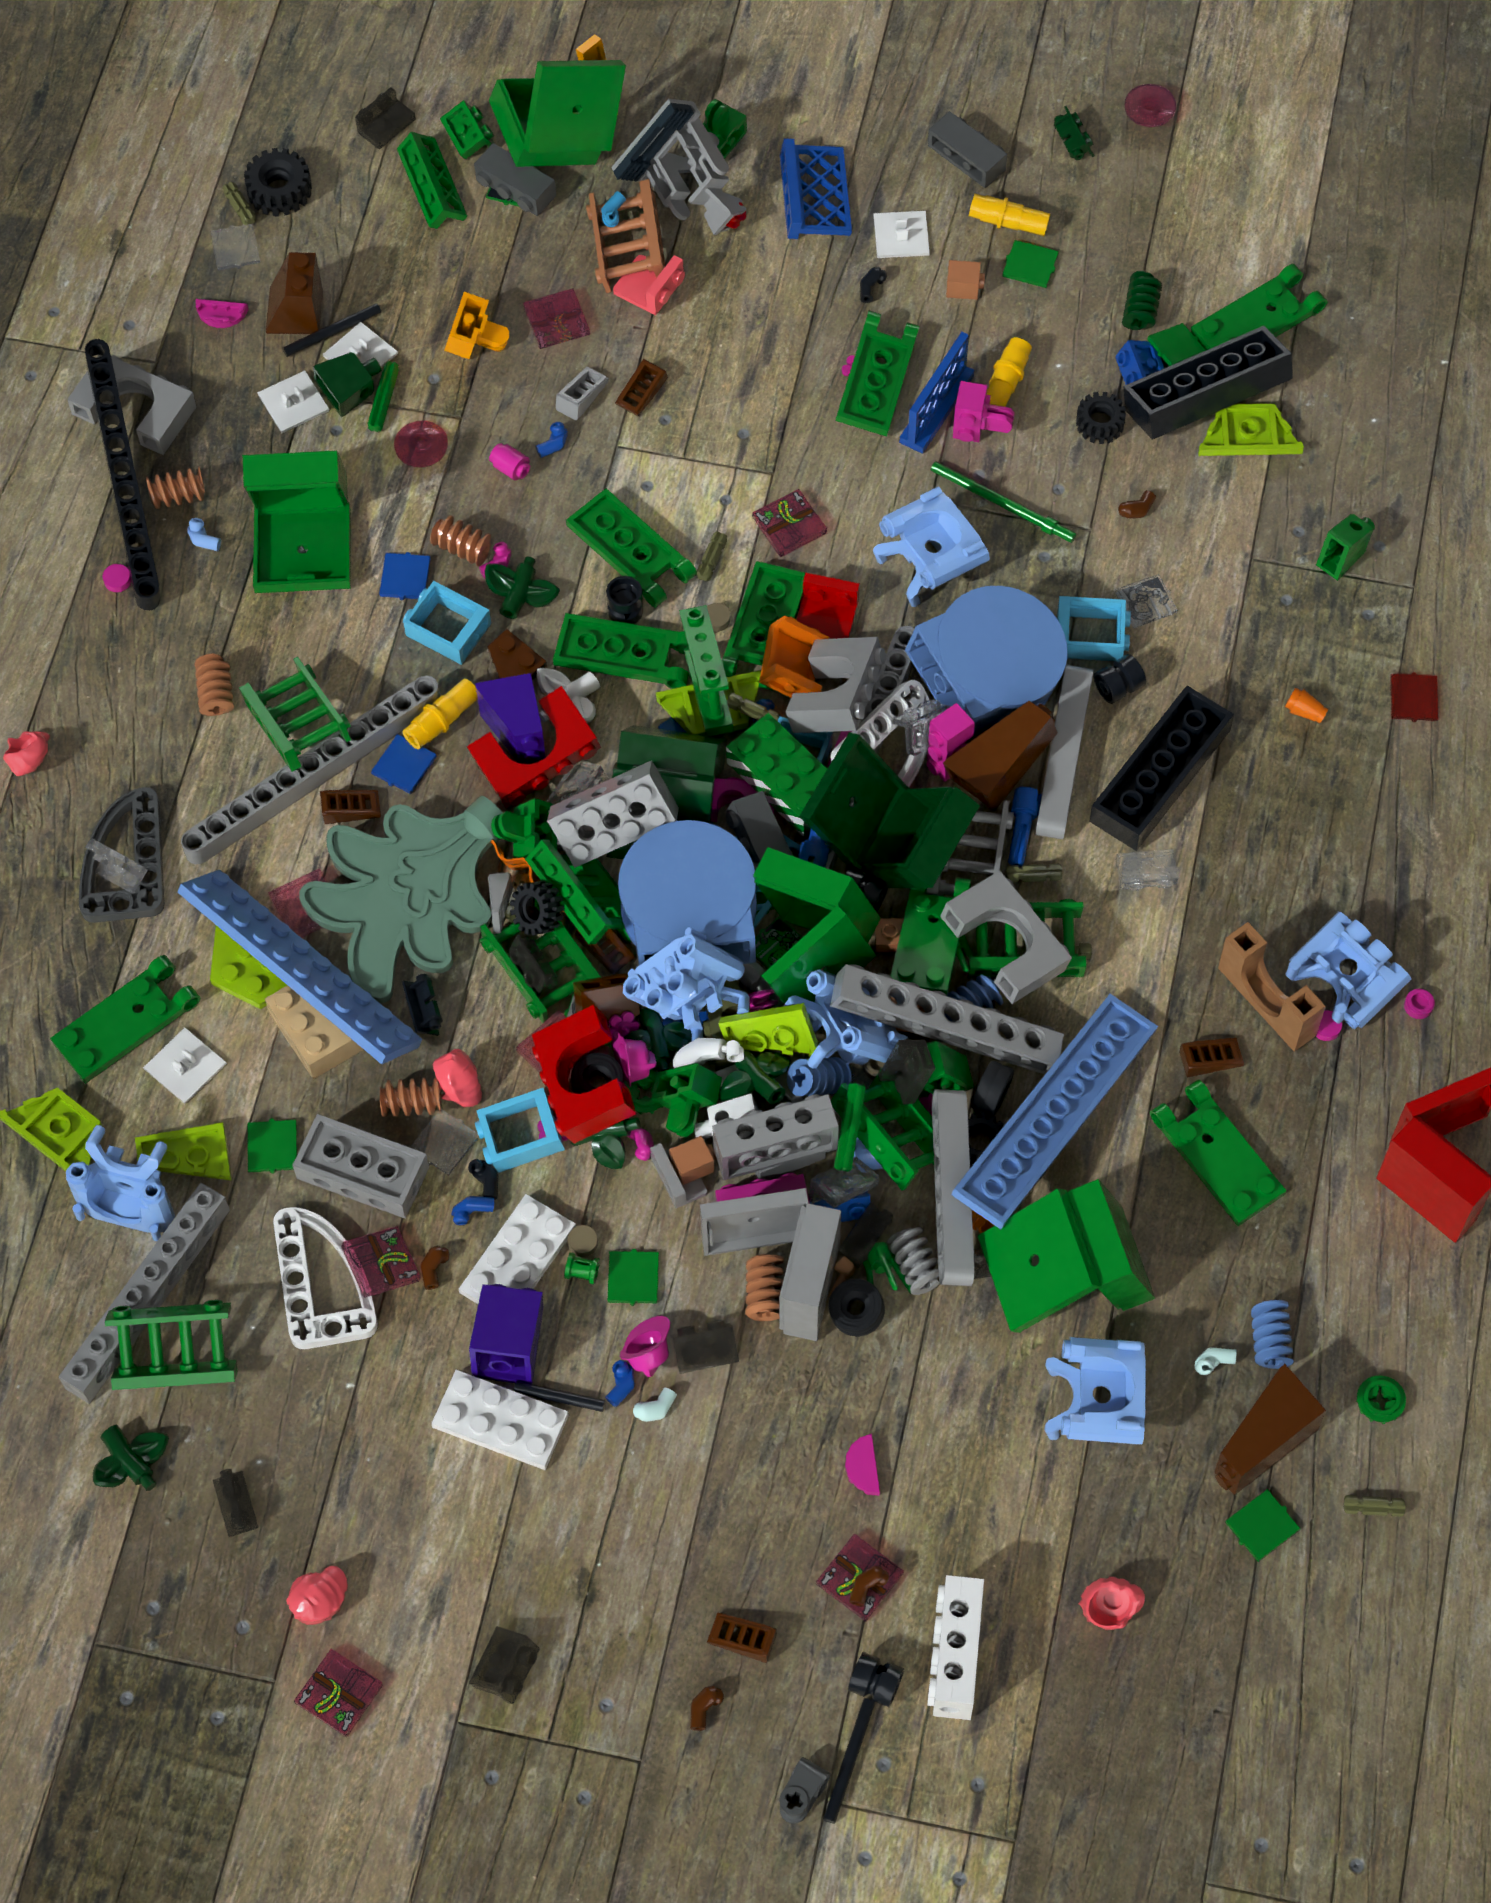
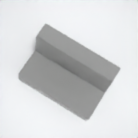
(679, 1194)

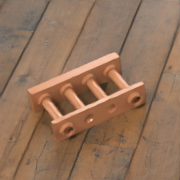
(651, 241)

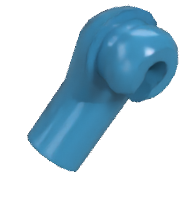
(610, 210)

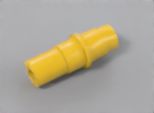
(1008, 214)
(1008, 371)
(440, 714)

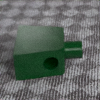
(346, 380)

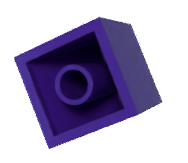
(513, 715)
(506, 1334)

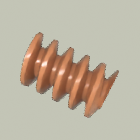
(176, 488)
(460, 540)
(213, 685)
(410, 1097)
(762, 1287)

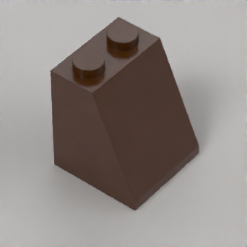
(295, 296)

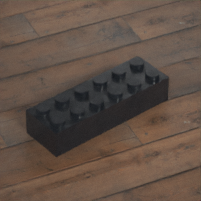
(1208, 382)
(1161, 768)

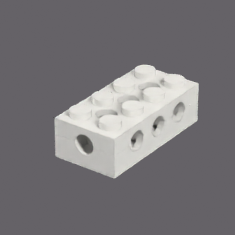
(956, 1598)

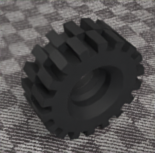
(278, 167)

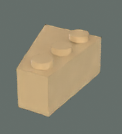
(309, 1033)

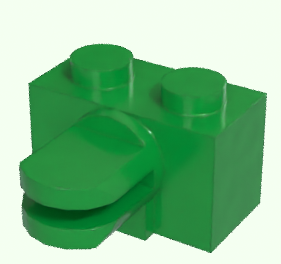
(726, 124)
(525, 826)
(950, 1070)
(684, 1093)

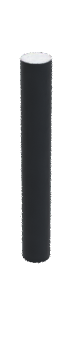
(559, 1396)

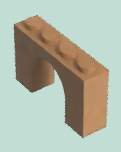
(1292, 1017)

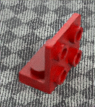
(828, 605)

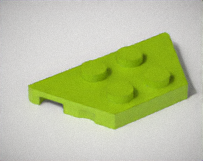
(1249, 431)
(683, 706)
(241, 973)
(54, 1126)

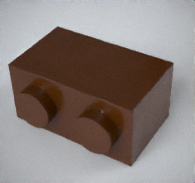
(605, 994)

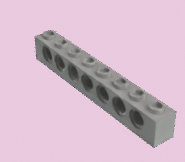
(933, 1024)
(146, 1289)

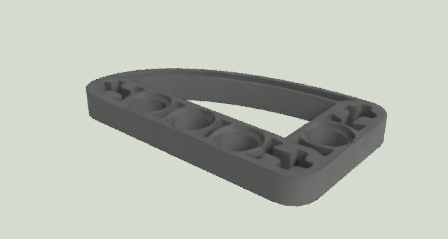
(138, 900)

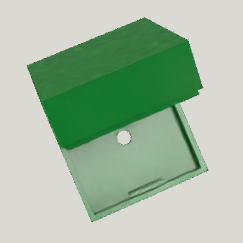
(561, 113)
(298, 504)
(828, 906)
(1080, 1248)

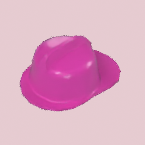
(633, 1058)
(647, 1345)

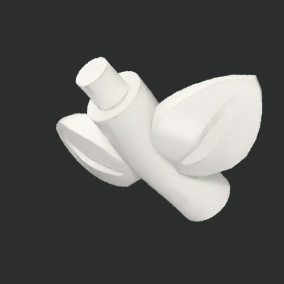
(577, 690)

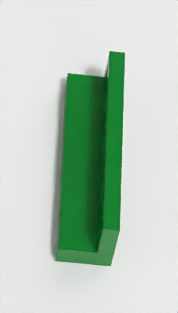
(426, 179)

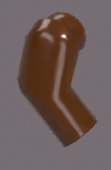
(1137, 508)
(430, 1263)
(872, 1576)
(701, 1703)

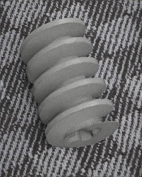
(914, 1260)

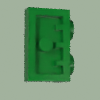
(467, 129)

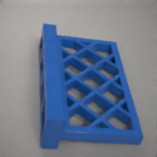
(794, 195)
(937, 397)

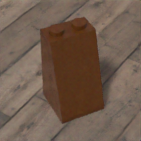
(1002, 754)
(1273, 1428)

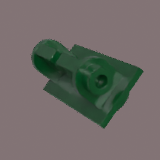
(1070, 125)

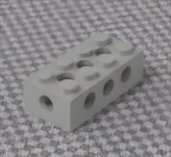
(617, 797)
(778, 1143)
(359, 1148)

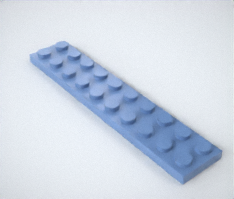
(300, 966)
(1054, 1111)

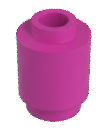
(509, 461)

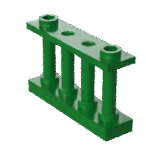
(706, 670)
(280, 732)
(587, 891)
(569, 956)
(990, 966)
(886, 1150)
(159, 1372)

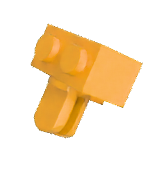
(473, 328)

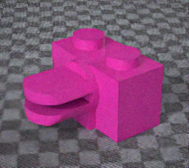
(976, 414)

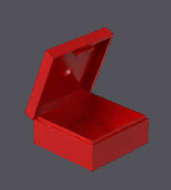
(1428, 1168)

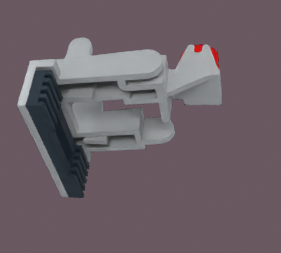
(650, 159)

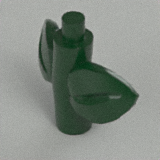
(519, 587)
(660, 1038)
(757, 1076)
(608, 1145)
(130, 1458)

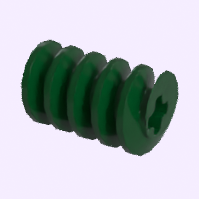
(1141, 301)

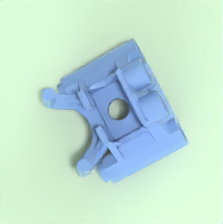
(940, 522)
(685, 979)
(1372, 983)
(849, 1034)
(121, 1190)
(1109, 1364)

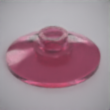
(1152, 98)
(421, 452)

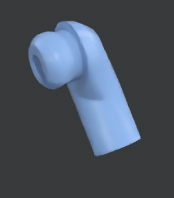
(199, 536)

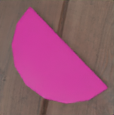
(221, 313)
(861, 1466)

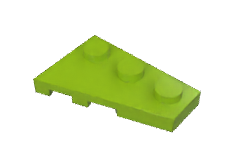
(775, 1029)
(191, 1151)

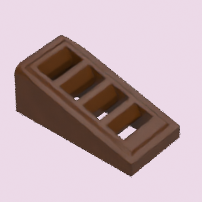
(644, 368)
(346, 815)
(597, 951)
(1194, 1068)
(762, 1654)

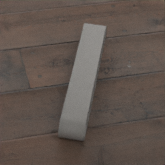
(1064, 752)
(950, 1166)

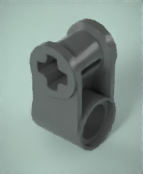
(803, 1786)

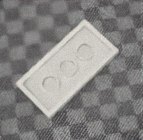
(520, 1249)
(500, 1419)

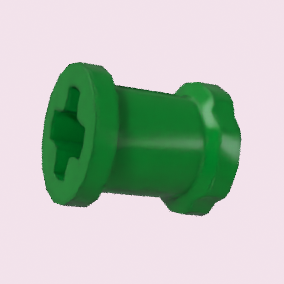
(582, 1268)

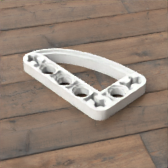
(885, 716)
(316, 1324)

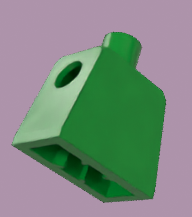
(1352, 535)

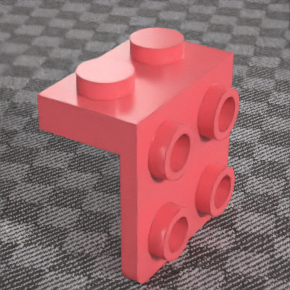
(648, 291)

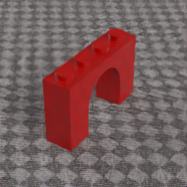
(515, 780)
(557, 1051)

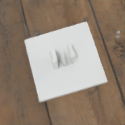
(901, 234)
(364, 344)
(293, 401)
(185, 1065)

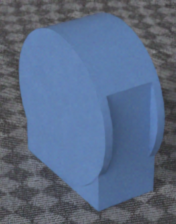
(990, 653)
(692, 879)

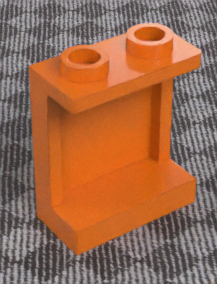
(786, 657)

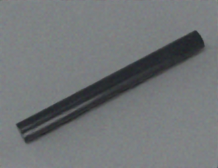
(331, 330)
(849, 1761)

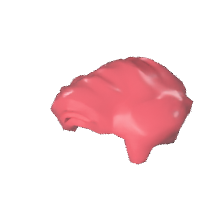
(26, 752)
(458, 1078)
(317, 1595)
(1111, 1602)

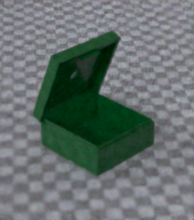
(683, 760)
(890, 829)

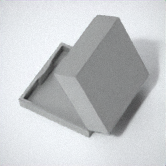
(776, 1221)

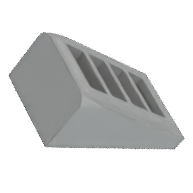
(573, 406)
(500, 890)

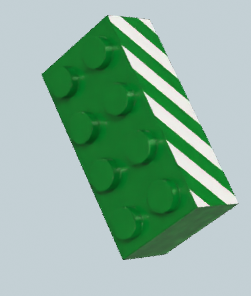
(778, 766)

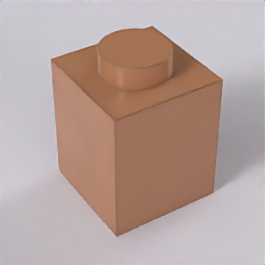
(964, 279)
(692, 1160)

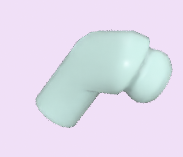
(1212, 1358)
(655, 1409)

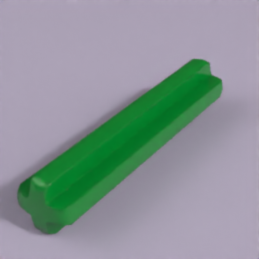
(383, 396)
(849, 1127)

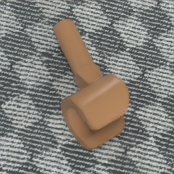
(846, 1270)

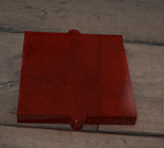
(1414, 697)

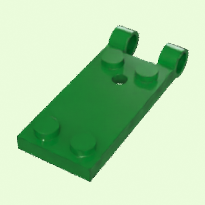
(1251, 311)
(872, 386)
(621, 537)
(768, 597)
(611, 649)
(925, 948)
(113, 1027)
(1228, 1163)

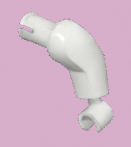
(708, 1049)

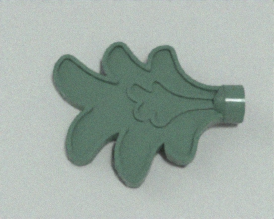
(404, 891)

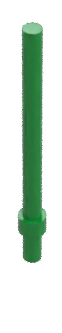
(1048, 525)

